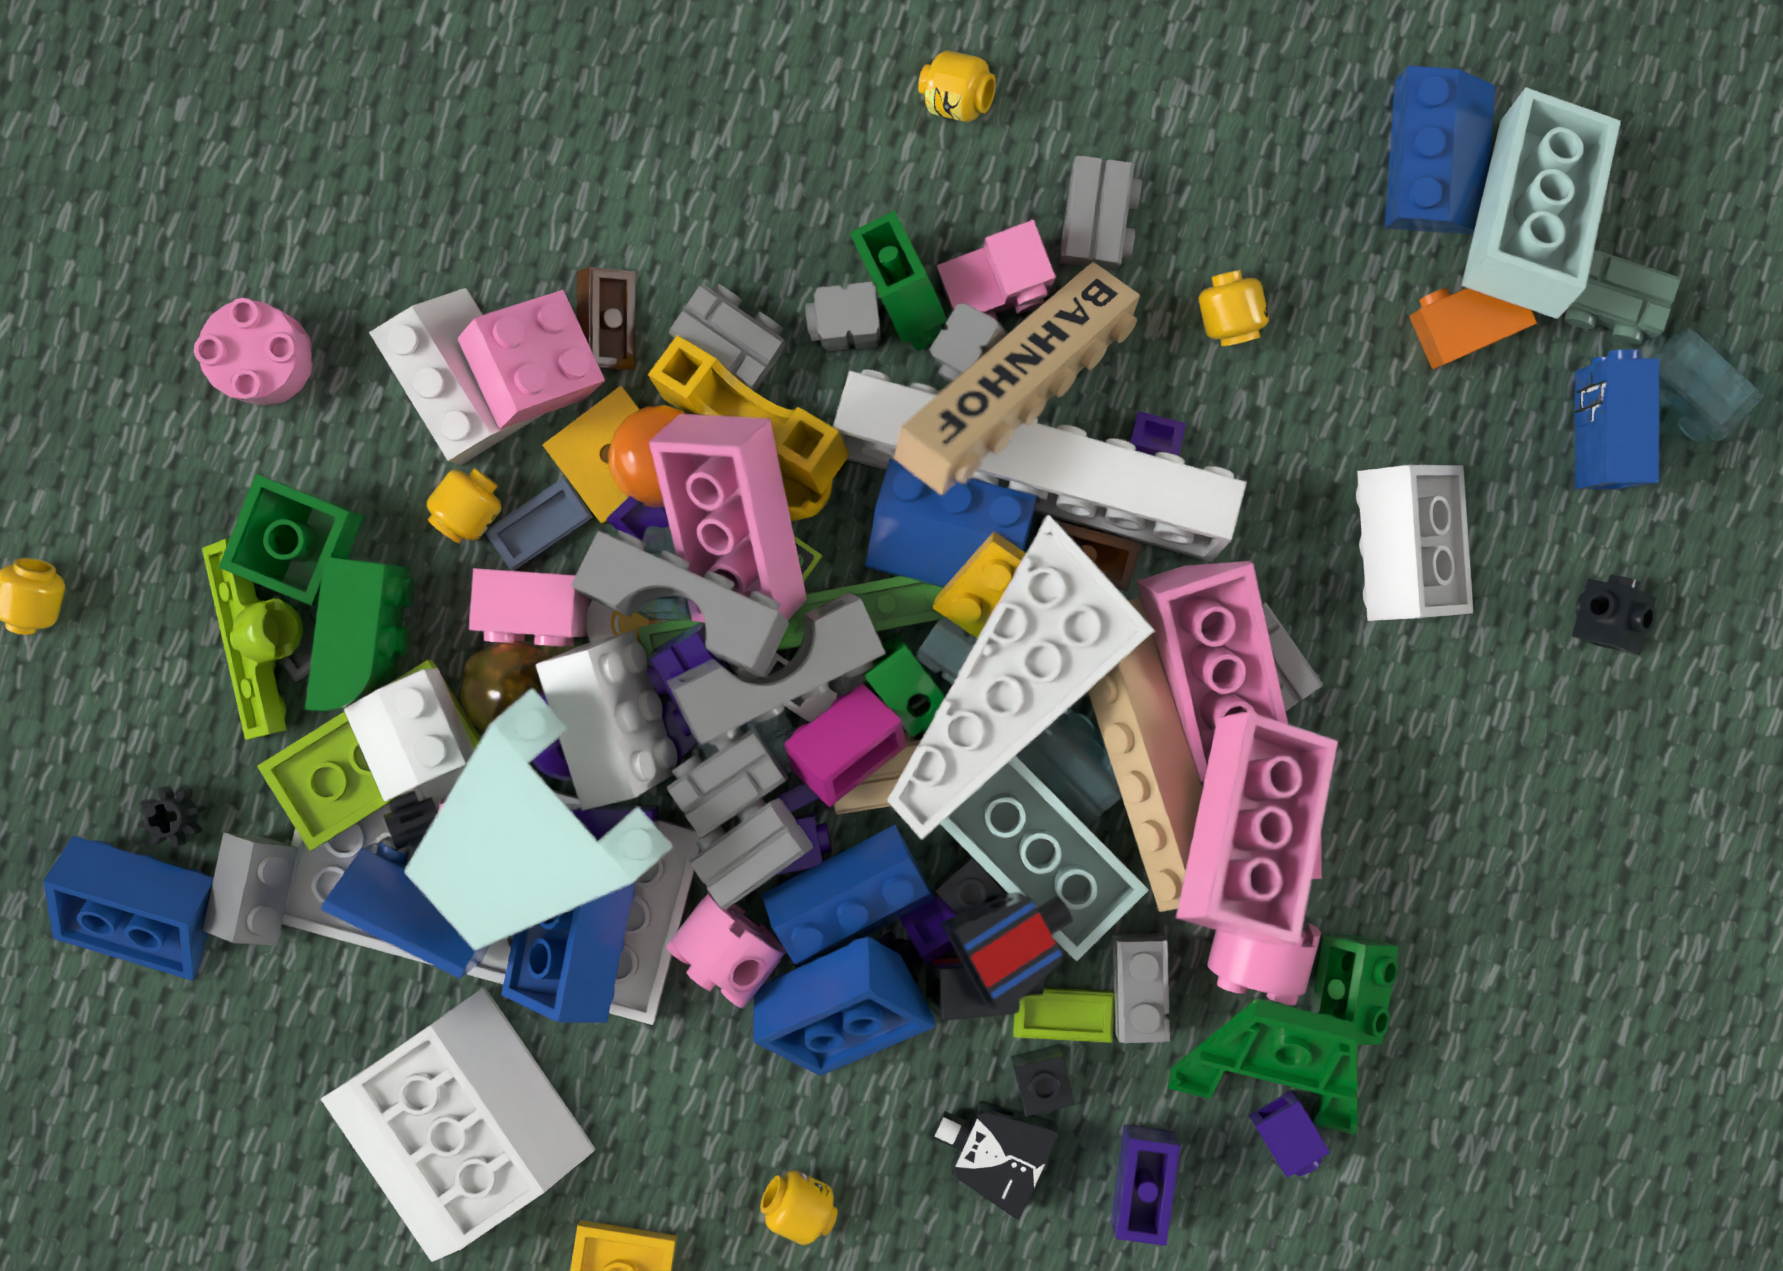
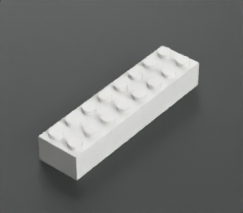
(1070, 474)

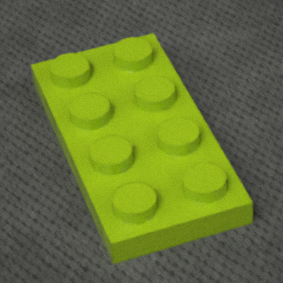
(327, 780)

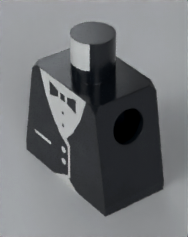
(998, 1152)

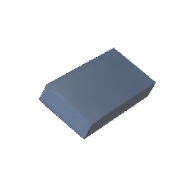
(539, 524)

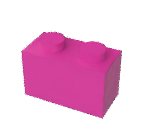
(845, 744)

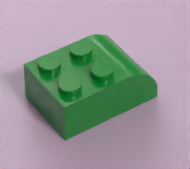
(357, 631)

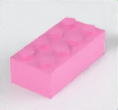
(729, 505)
(1257, 829)

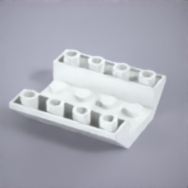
(459, 1126)

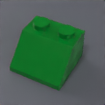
(286, 536)

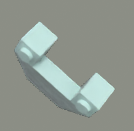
(509, 847)

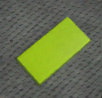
(1066, 1015)

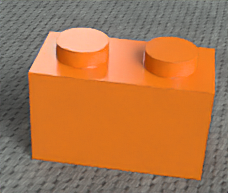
(1465, 323)

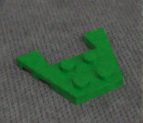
(1282, 1048)

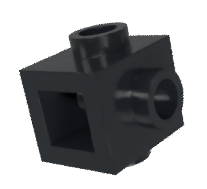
(1614, 614)

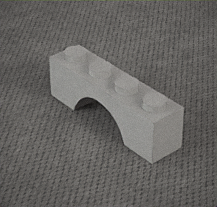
(626, 578)
(834, 642)

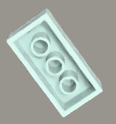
(1542, 203)
(1044, 852)

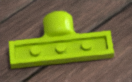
(253, 638)

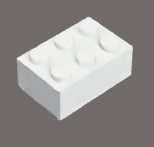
(611, 718)

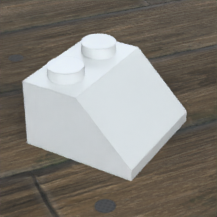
(410, 733)

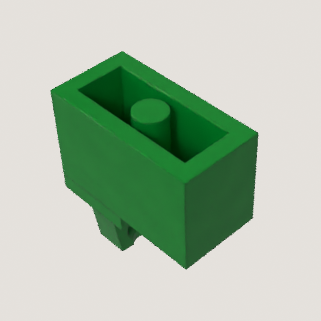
(900, 280)

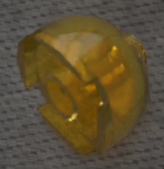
(499, 679)

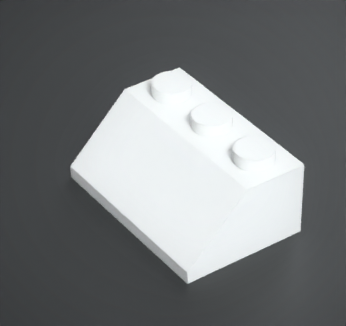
(437, 376)
(1414, 542)

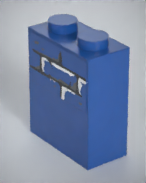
(1617, 422)

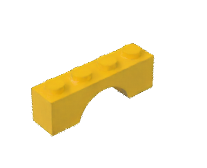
(703, 386)

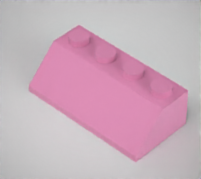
(1212, 647)

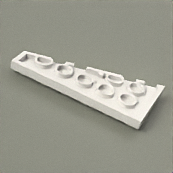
(1035, 657)

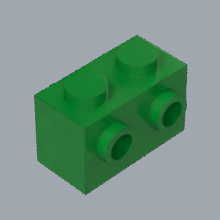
(1356, 983)

